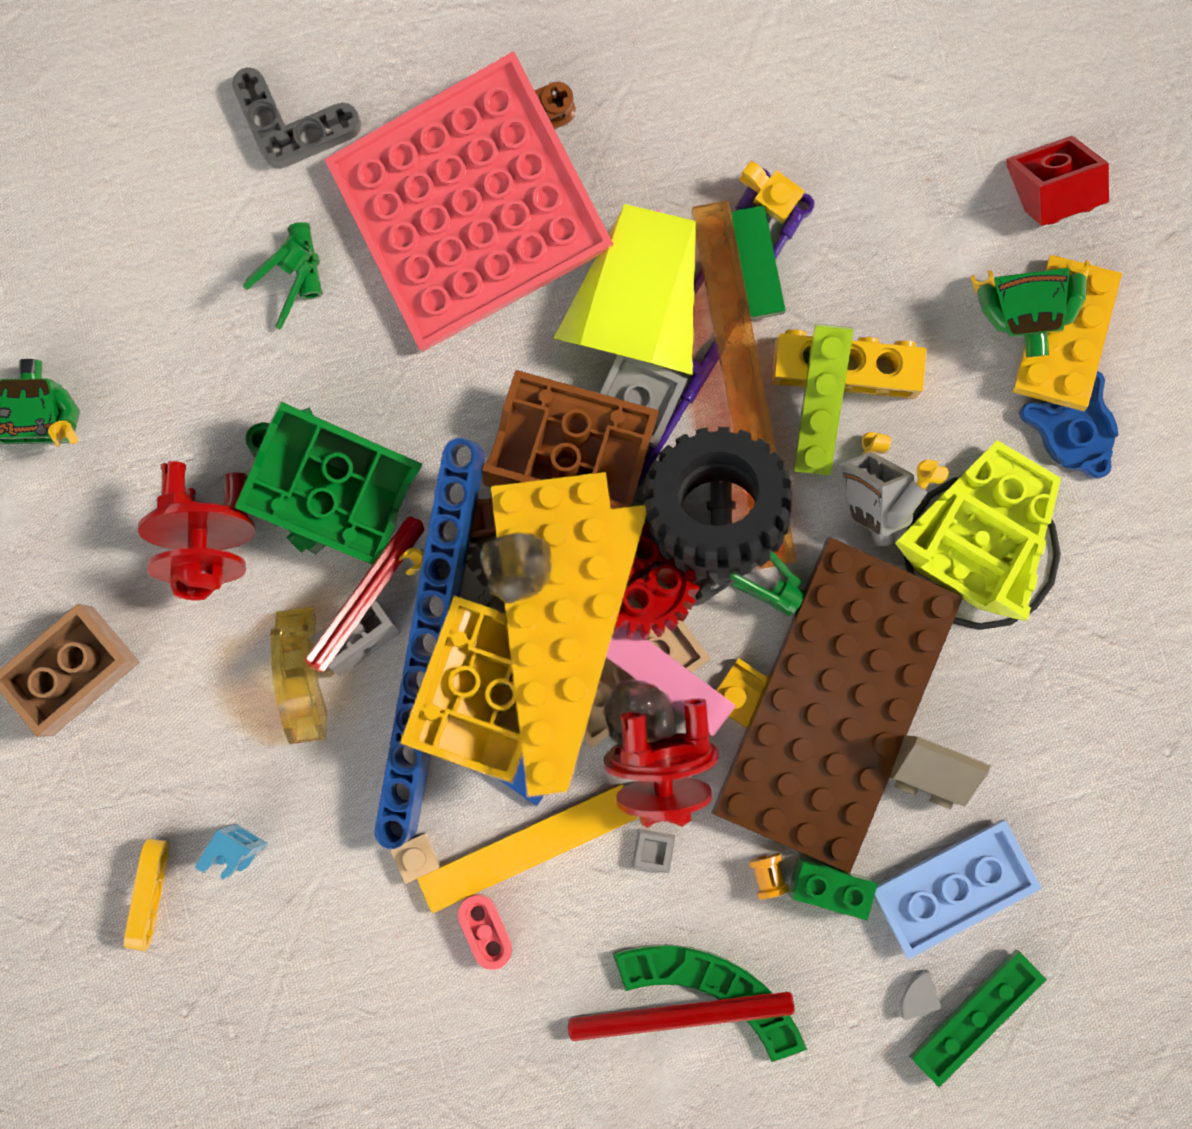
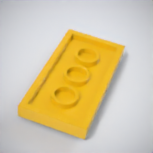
(1074, 354)

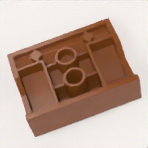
(569, 432)

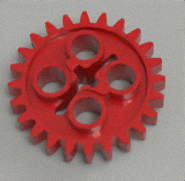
(659, 605)

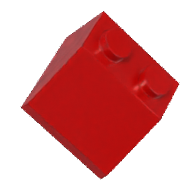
(1059, 180)

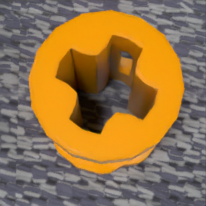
(769, 876)

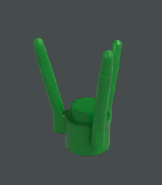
(289, 257)
(781, 595)

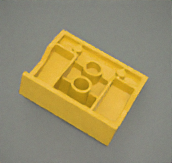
(469, 695)

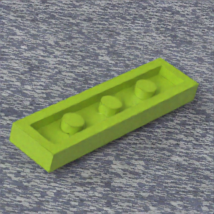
(822, 398)

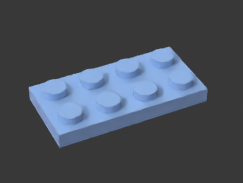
(956, 888)

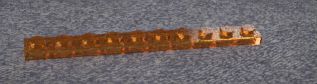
(735, 335)

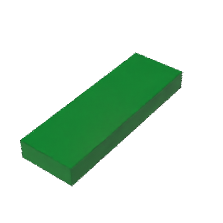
(758, 263)

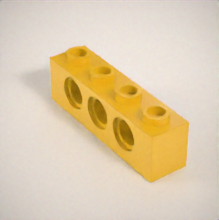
(904, 356)

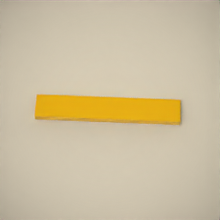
(523, 850)

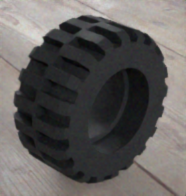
(707, 459)

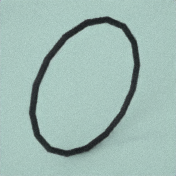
(999, 623)

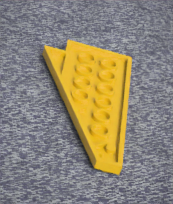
(567, 628)

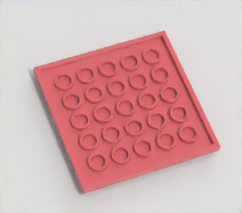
(468, 202)

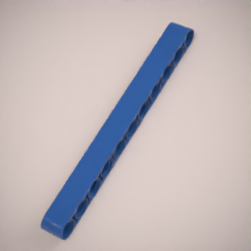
(425, 622)

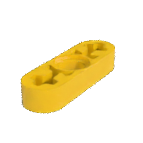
(146, 894)

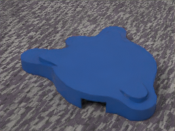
(1076, 437)

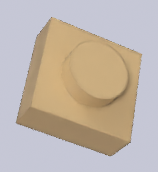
(415, 858)

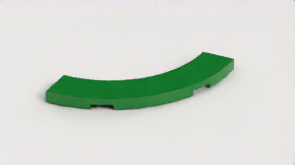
(712, 975)

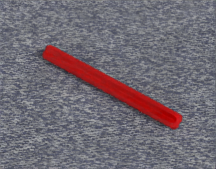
(681, 1016)

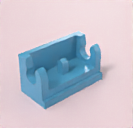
(230, 847)

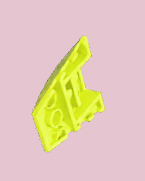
(639, 292)
(987, 532)

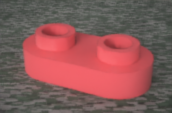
(482, 931)

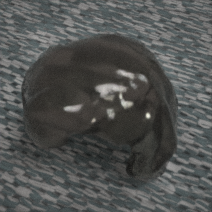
(516, 566)
(641, 698)

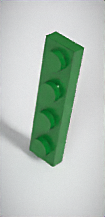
(977, 1017)

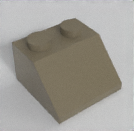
(937, 771)

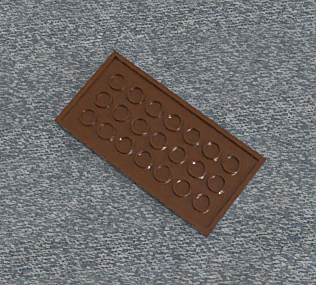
(837, 705)

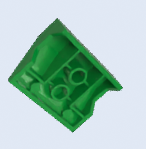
(327, 484)

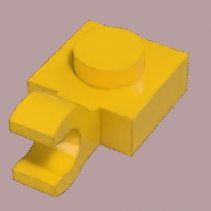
(775, 193)

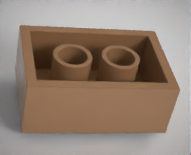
(65, 670)

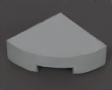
(919, 997)

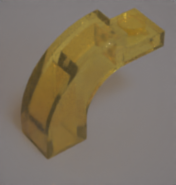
(295, 683)

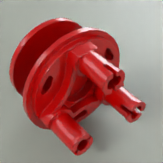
(196, 535)
(663, 768)

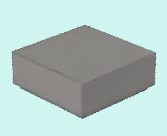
(653, 851)

